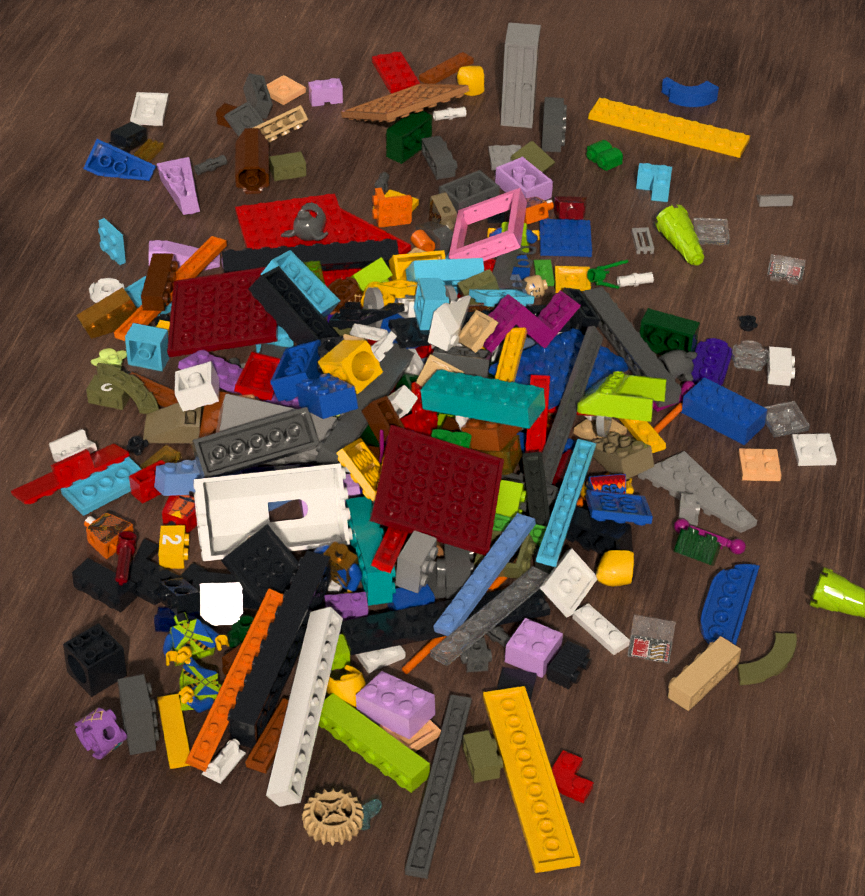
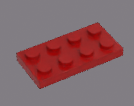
(394, 71)
(257, 376)

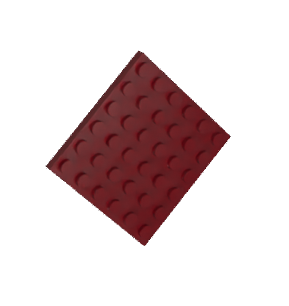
(218, 314)
(437, 490)

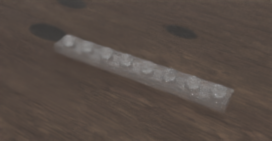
(488, 616)

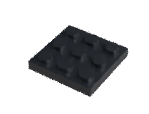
(262, 564)

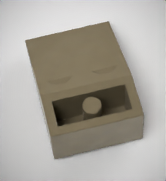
(173, 425)
(623, 455)

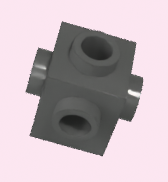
(478, 659)

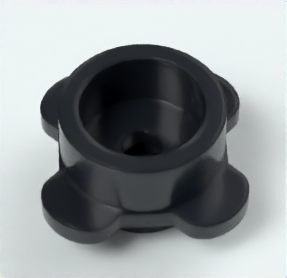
(748, 322)
(135, 441)

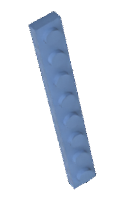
(484, 574)

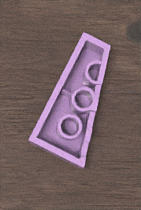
(180, 184)

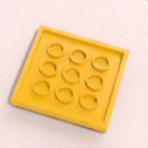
(362, 465)

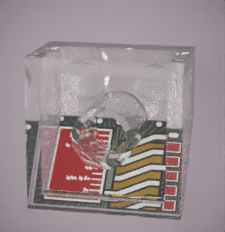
(786, 268)
(651, 638)

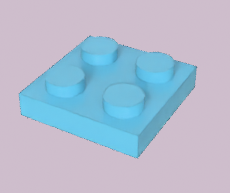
(111, 241)

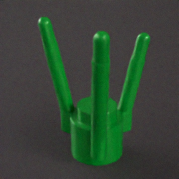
(598, 274)

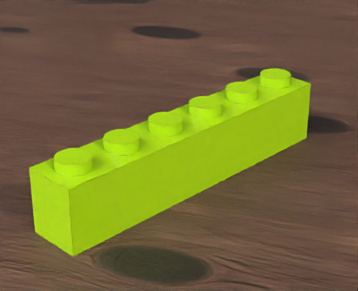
(373, 743)

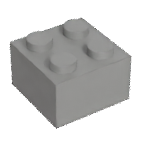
(416, 562)

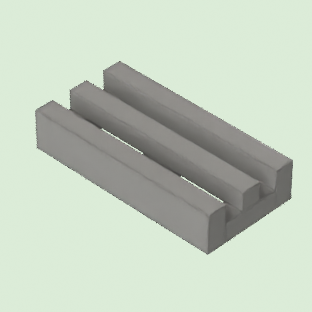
(644, 248)

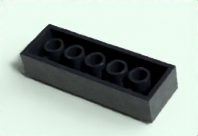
(290, 307)

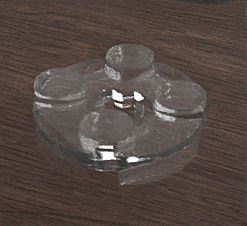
(743, 360)

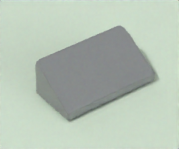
(775, 200)

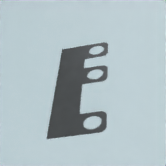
(505, 264)

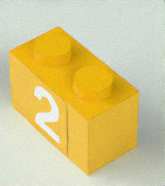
(173, 547)

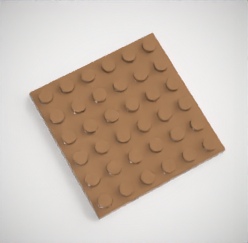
(404, 102)

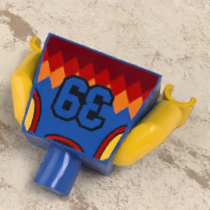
(608, 483)

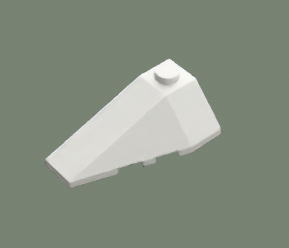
(448, 323)

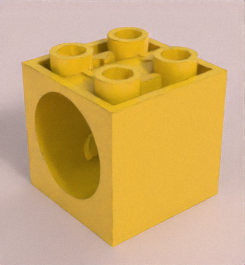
(352, 363)

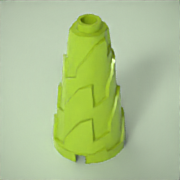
(678, 229)
(838, 594)

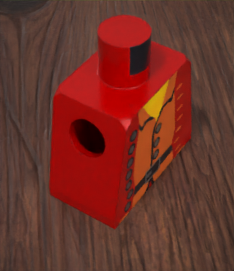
(180, 511)

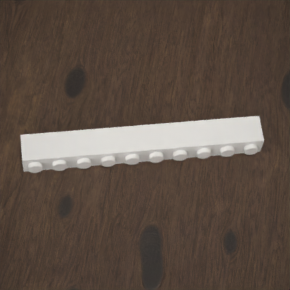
(304, 707)

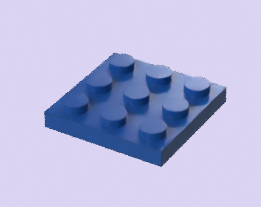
(565, 237)
(618, 507)

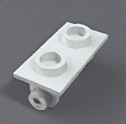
(224, 761)

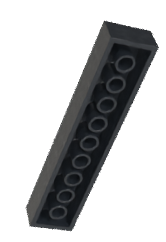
(279, 650)

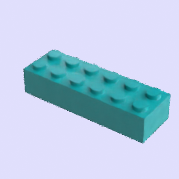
(483, 398)
(365, 543)

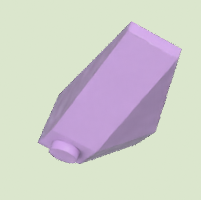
(180, 251)

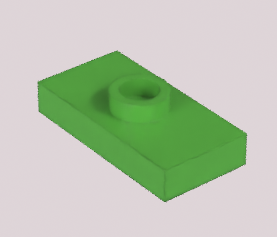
(544, 269)

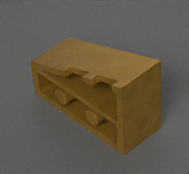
(107, 314)

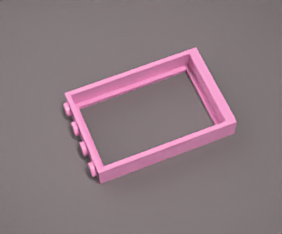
(491, 246)

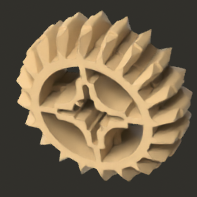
(334, 824)

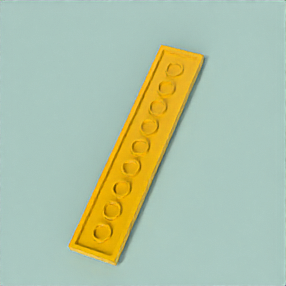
(669, 127)
(531, 780)

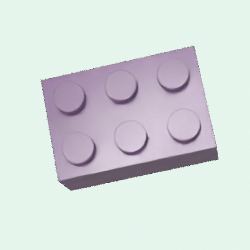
(524, 175)
(396, 704)

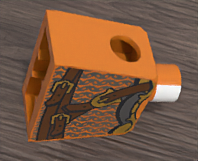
(537, 209)
(104, 532)

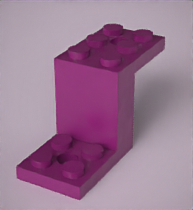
(540, 328)

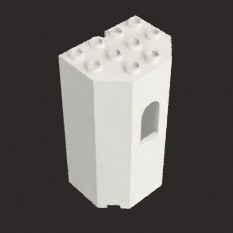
(238, 507)

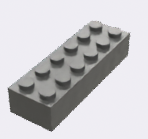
(255, 444)

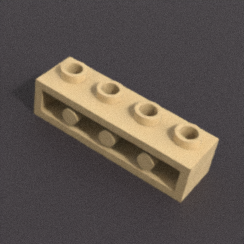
(283, 123)
(703, 673)

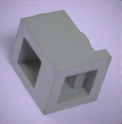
(689, 508)

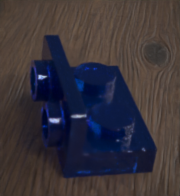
(165, 619)

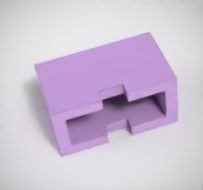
(325, 91)

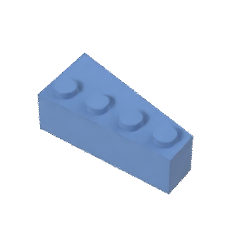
(178, 477)

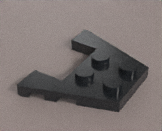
(353, 314)
(149, 574)

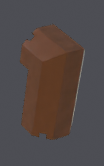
(252, 161)

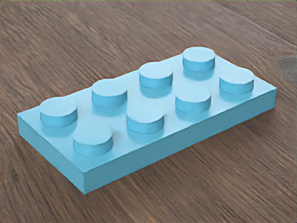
(101, 487)

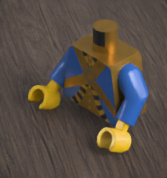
(343, 565)

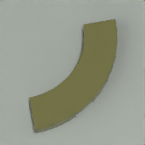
(130, 384)
(772, 663)

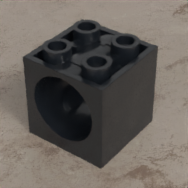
(94, 659)

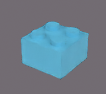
(428, 298)
(147, 347)

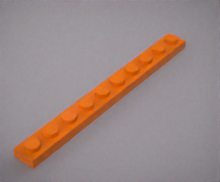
(189, 269)
(216, 721)

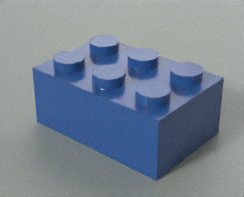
(326, 396)

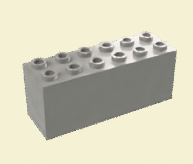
(520, 75)
(241, 411)

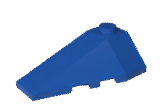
(113, 162)

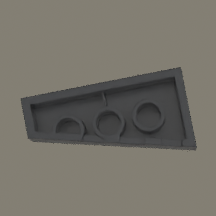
(599, 535)

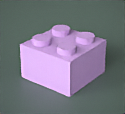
(533, 647)

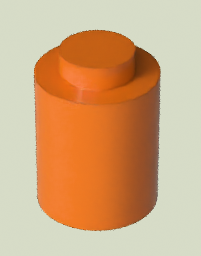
(422, 241)

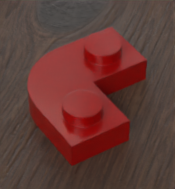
(566, 779)

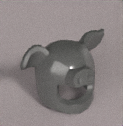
(306, 226)
(679, 364)

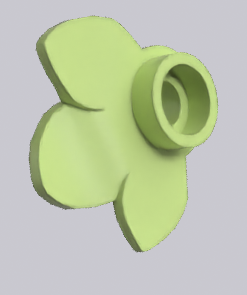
(110, 357)

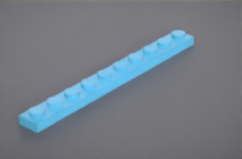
(566, 503)

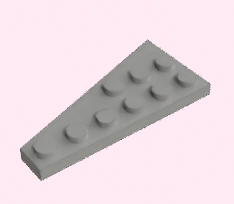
(686, 476)

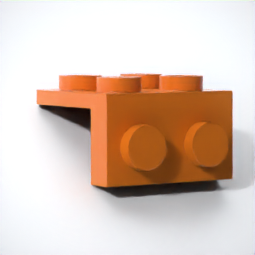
(391, 210)

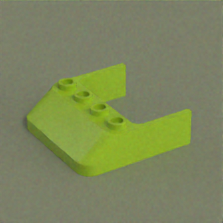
(623, 397)

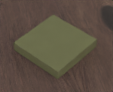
(535, 156)

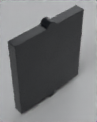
(517, 678)

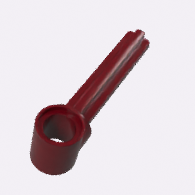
(125, 550)

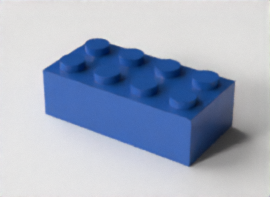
(294, 366)
(724, 411)

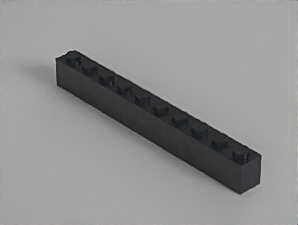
(331, 256)

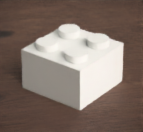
(197, 386)

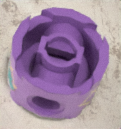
(100, 732)

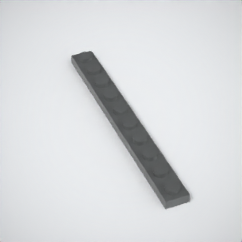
(568, 406)
(438, 787)

